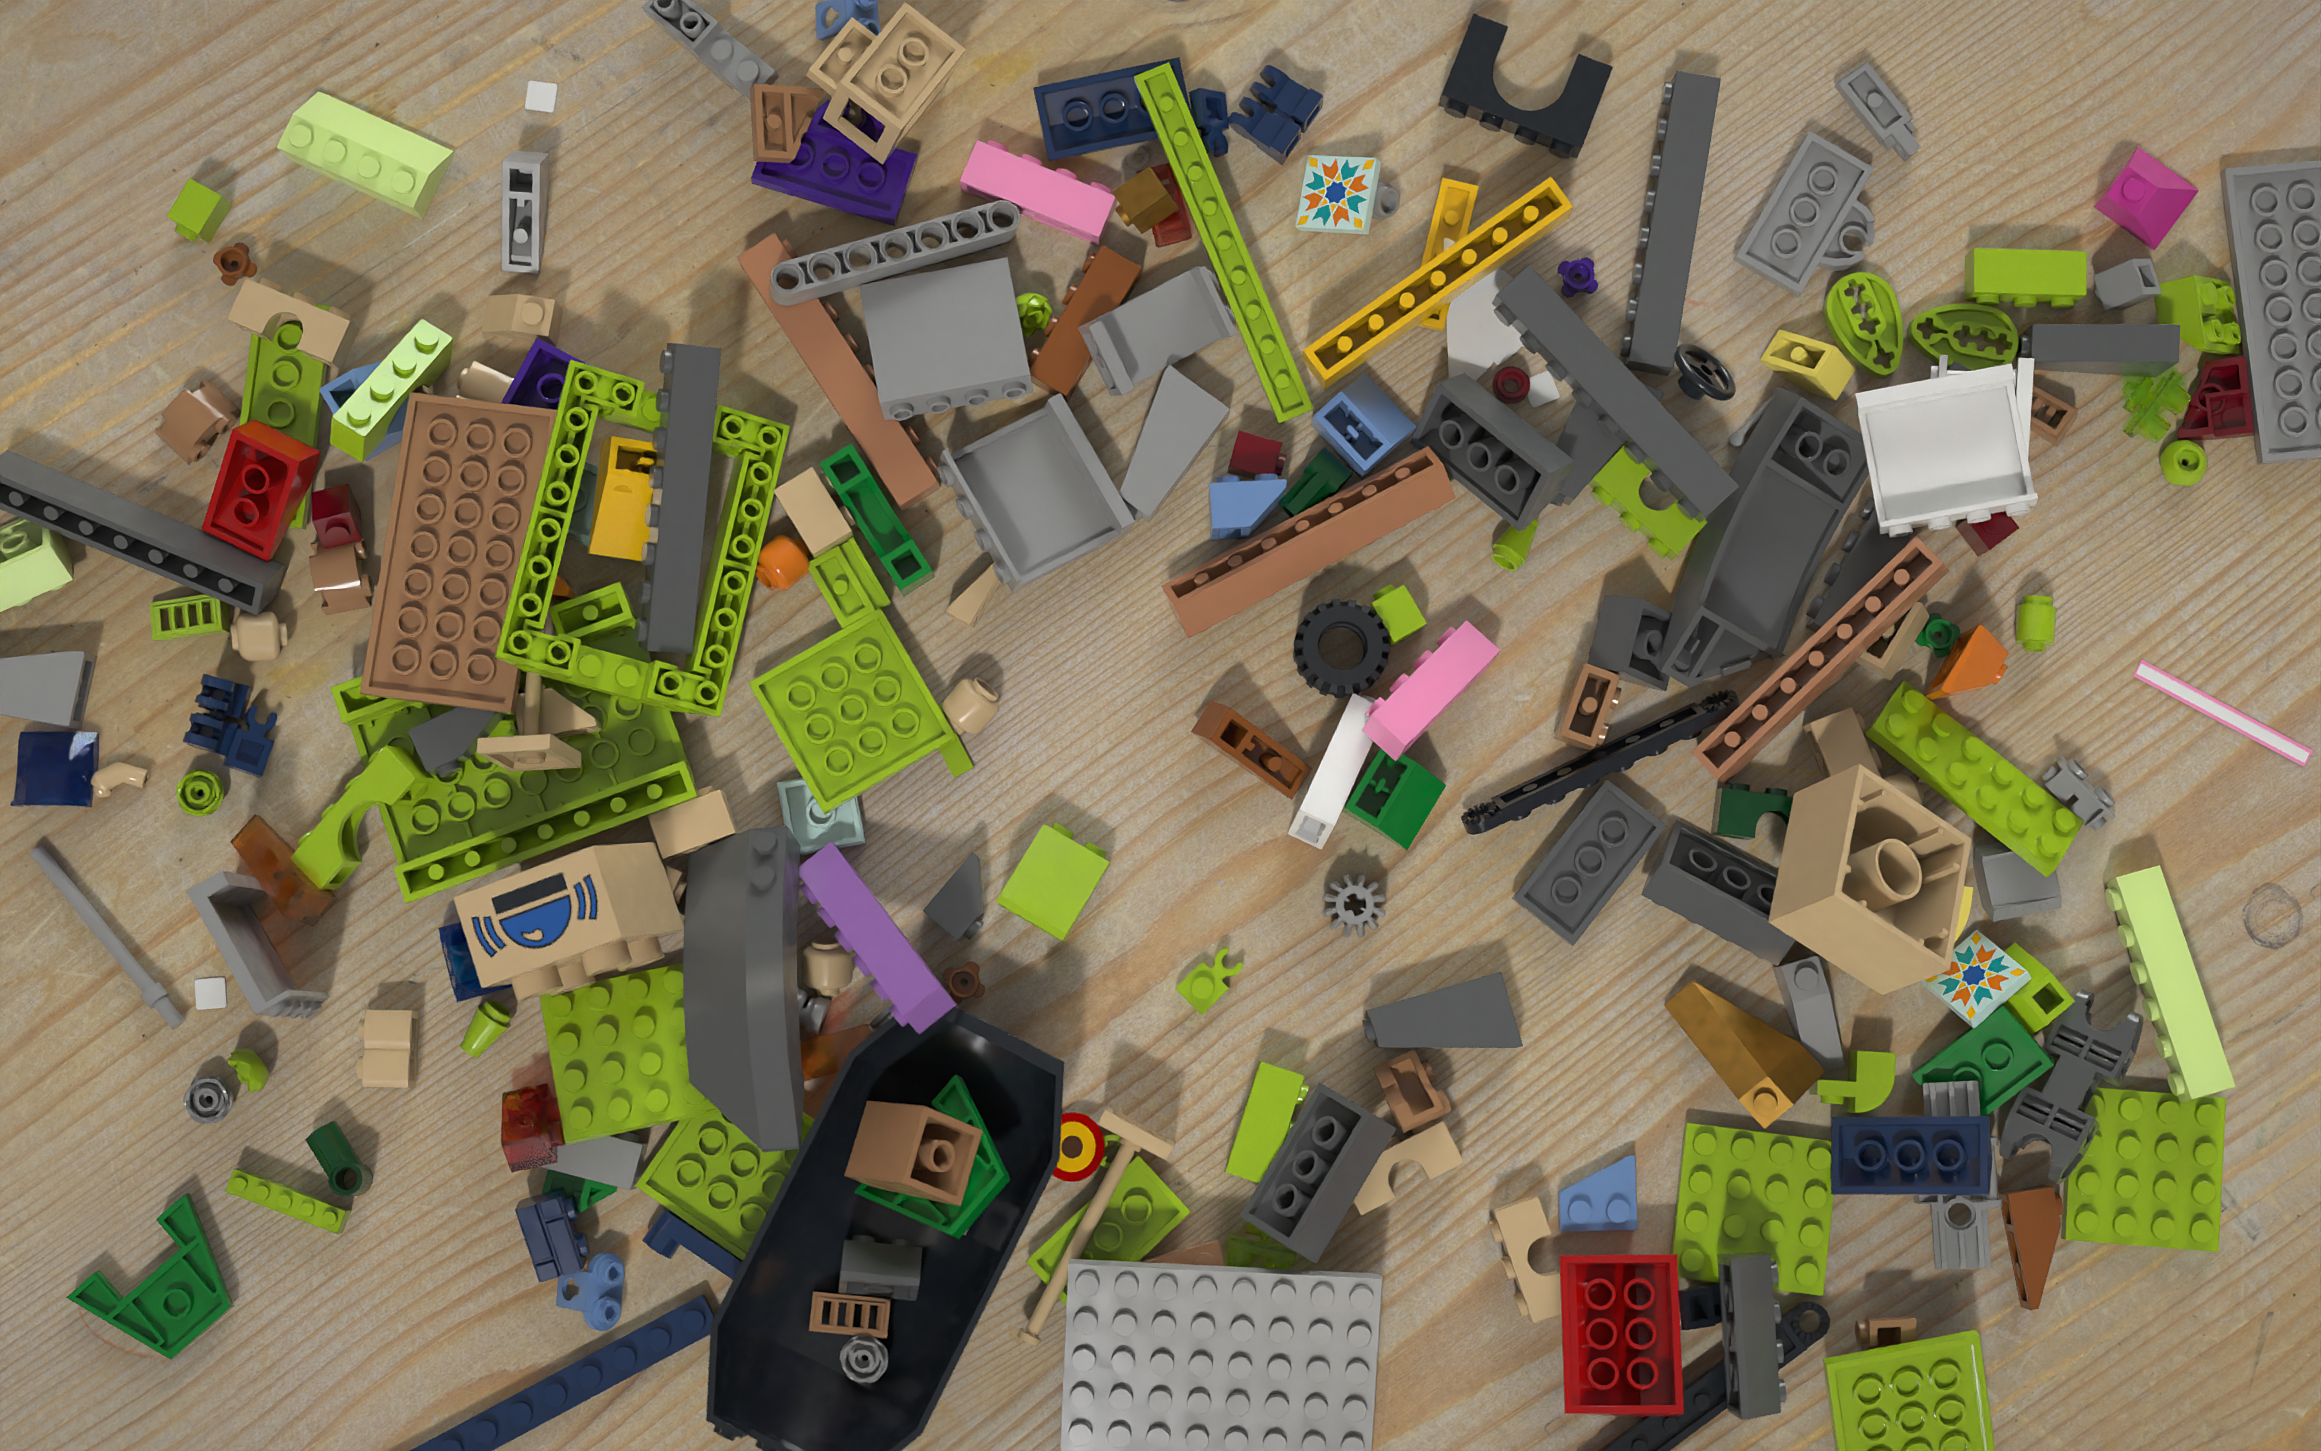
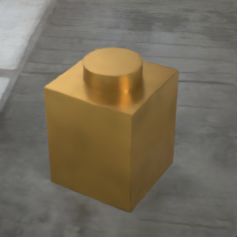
(1144, 201)

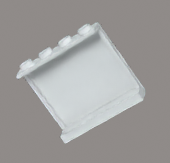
(1945, 450)

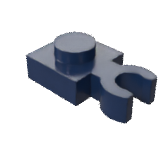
(1211, 117)
(249, 748)

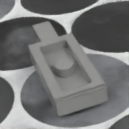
(1879, 110)

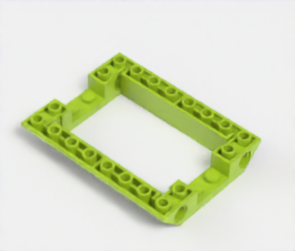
(702, 685)

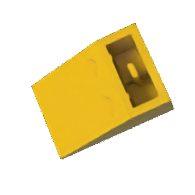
(622, 498)

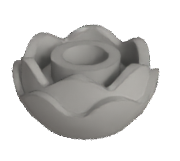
(196, 1099)
(863, 1370)

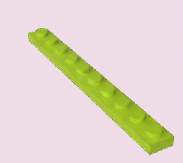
(1223, 243)

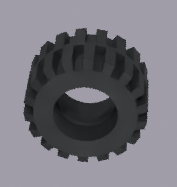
(1348, 616)

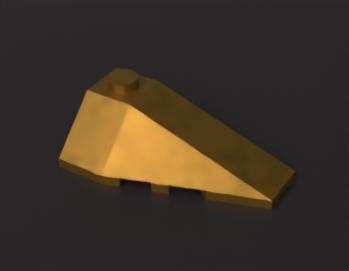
(1752, 1058)

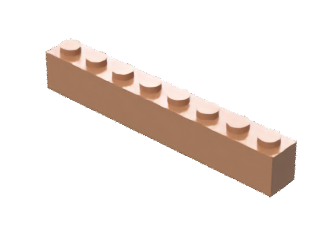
(844, 379)
(1309, 541)
(1820, 660)

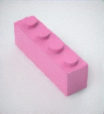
(1038, 191)
(1430, 690)

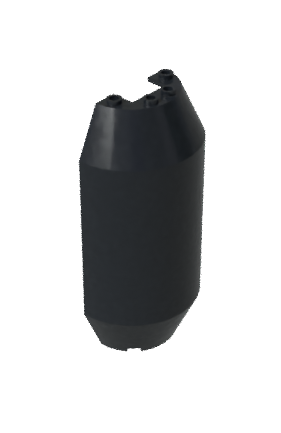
(788, 1382)

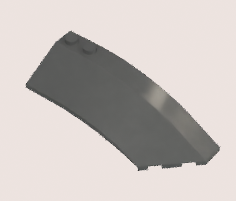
(1763, 541)
(744, 983)

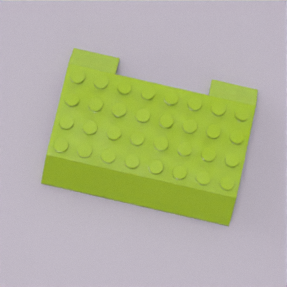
(500, 817)

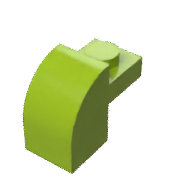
(1868, 1084)

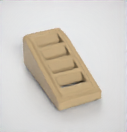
(974, 599)

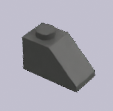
(960, 901)

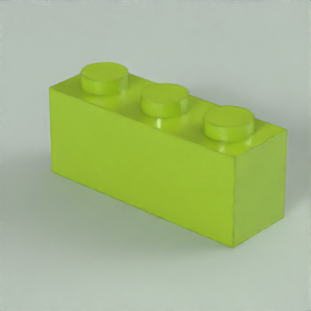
(2025, 277)
(1265, 1121)

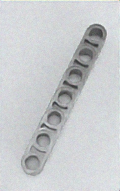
(882, 265)

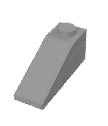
(524, 210)
(1810, 1009)
(608, 1159)

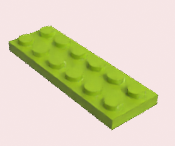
(285, 392)
(1975, 778)

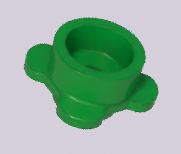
(1948, 632)

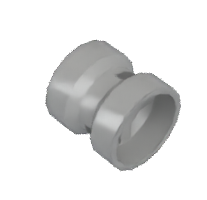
(812, 1011)

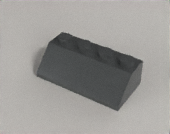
(1492, 450)
(1717, 891)
(1317, 1172)
(1750, 1334)

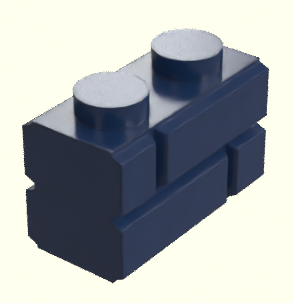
(552, 1234)

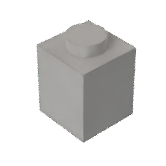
(2127, 284)

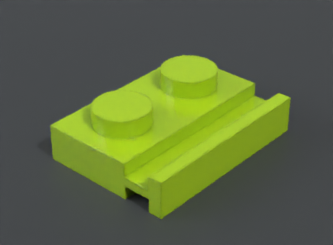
(848, 583)

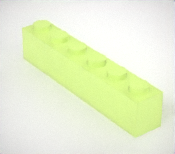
(2169, 984)

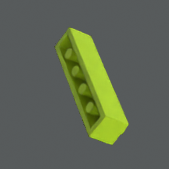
(288, 1200)

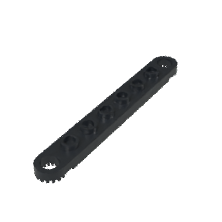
(1590, 767)
(1707, 1394)

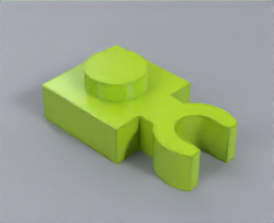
(1205, 985)

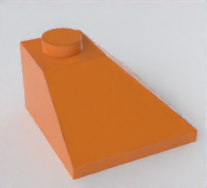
(1970, 665)

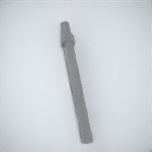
(152, 993)

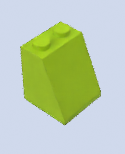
(1054, 881)

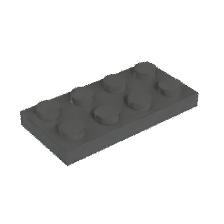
(1589, 862)

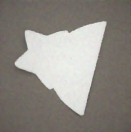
(1474, 331)

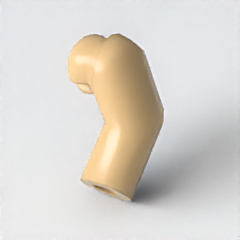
(115, 774)

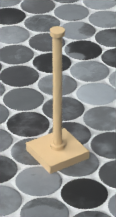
(531, 749)
(1133, 1138)

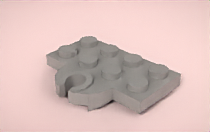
(1809, 217)

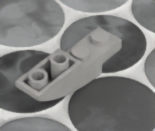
(710, 44)

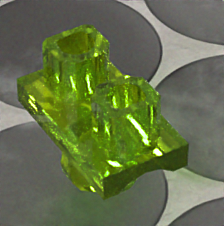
(2165, 394)
(1242, 1249)

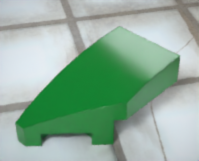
(583, 1190)

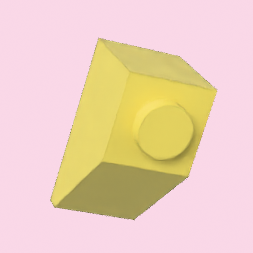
(1809, 364)

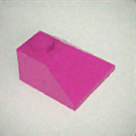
(2145, 198)

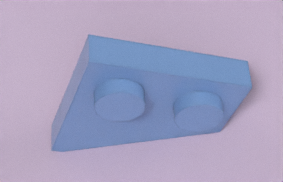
(1601, 1200)

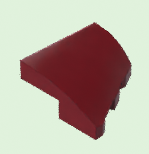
(2220, 403)

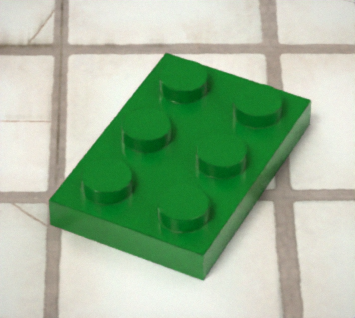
(1995, 1054)

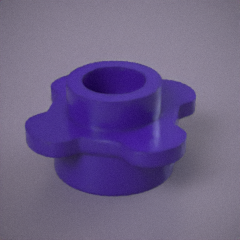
(1582, 267)

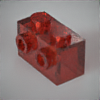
(530, 1127)

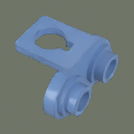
(861, 10)
(598, 1291)

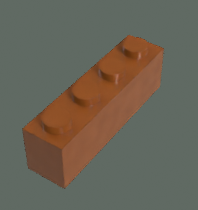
(1065, 356)

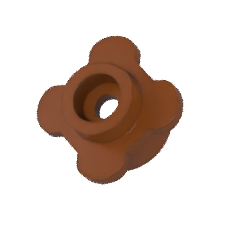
(224, 259)
(968, 972)

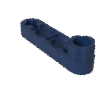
(671, 1231)

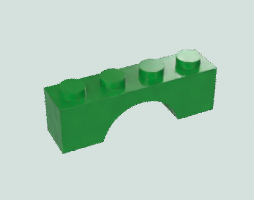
(877, 520)

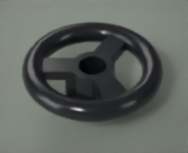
(1699, 378)

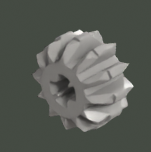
(1359, 893)

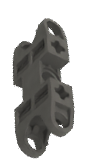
(2083, 1060)

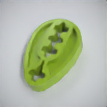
(1883, 310)
(1974, 320)

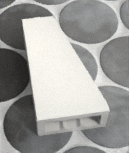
(1334, 775)

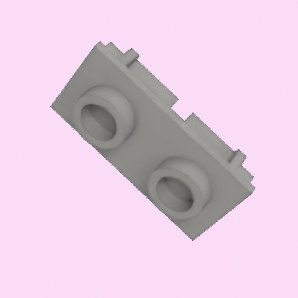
(2091, 802)

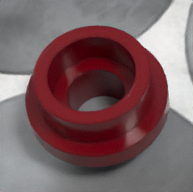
(1515, 374)

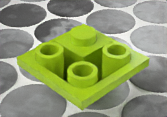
(2203, 311)
(2040, 998)

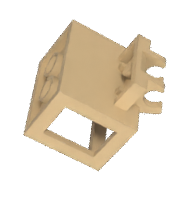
(886, 75)

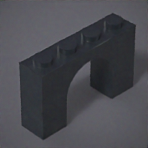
(1473, 94)

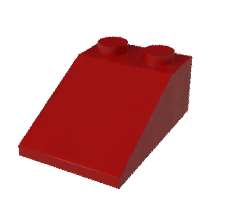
(259, 488)

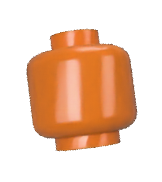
(782, 562)

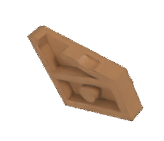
(780, 120)

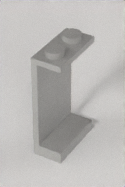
(1157, 329)

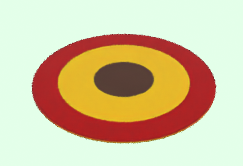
(1080, 1148)

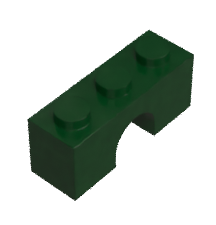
(1739, 809)

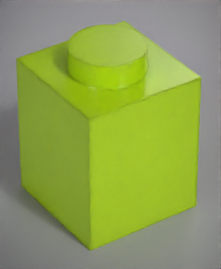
(198, 212)
(1398, 613)

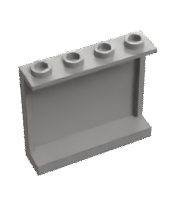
(945, 339)
(1036, 494)
(247, 949)

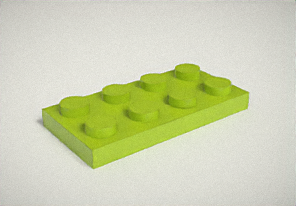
(1130, 1226)

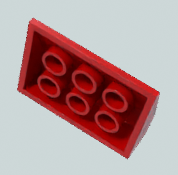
(1621, 1335)

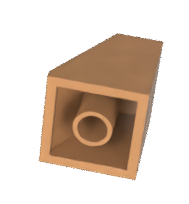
(913, 1152)

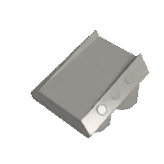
(2011, 885)

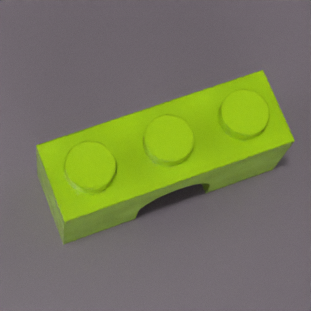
(1619, 486)

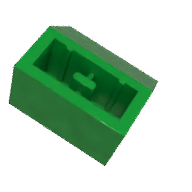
(1394, 798)

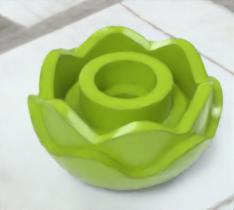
(1033, 312)
(2172, 464)
(191, 784)
(249, 1069)

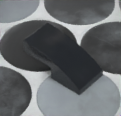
(1700, 1306)

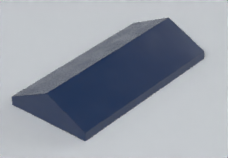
(1097, 111)
(1911, 1155)

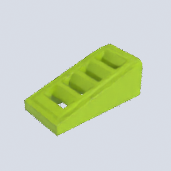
(218, 610)

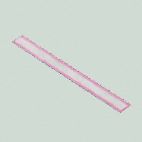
(2222, 713)

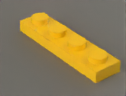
(1449, 221)

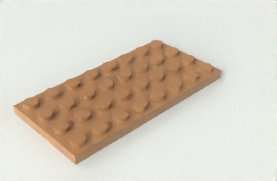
(454, 552)

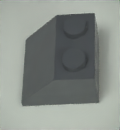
(1631, 640)
(880, 1268)

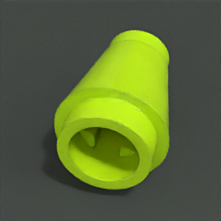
(1514, 546)
(486, 1027)

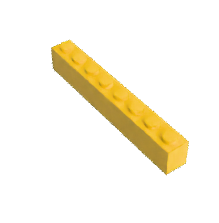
(1437, 283)

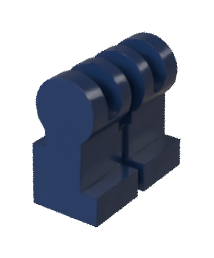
(1294, 112)
(223, 699)

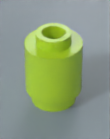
(2035, 623)

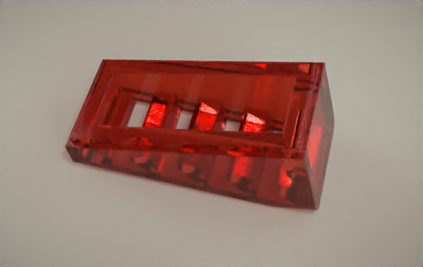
(1176, 226)

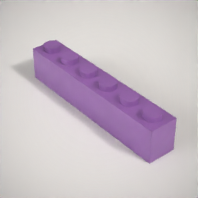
(876, 939)

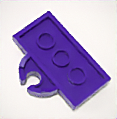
(840, 173)

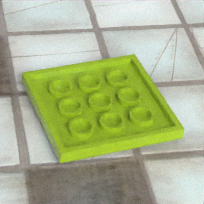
(852, 711)
(621, 1055)
(2149, 1172)
(718, 1178)
(1753, 1196)
(1911, 1397)

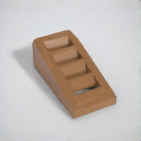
(2056, 405)
(882, 1314)

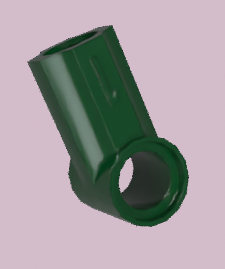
(1321, 479)
(337, 1157)

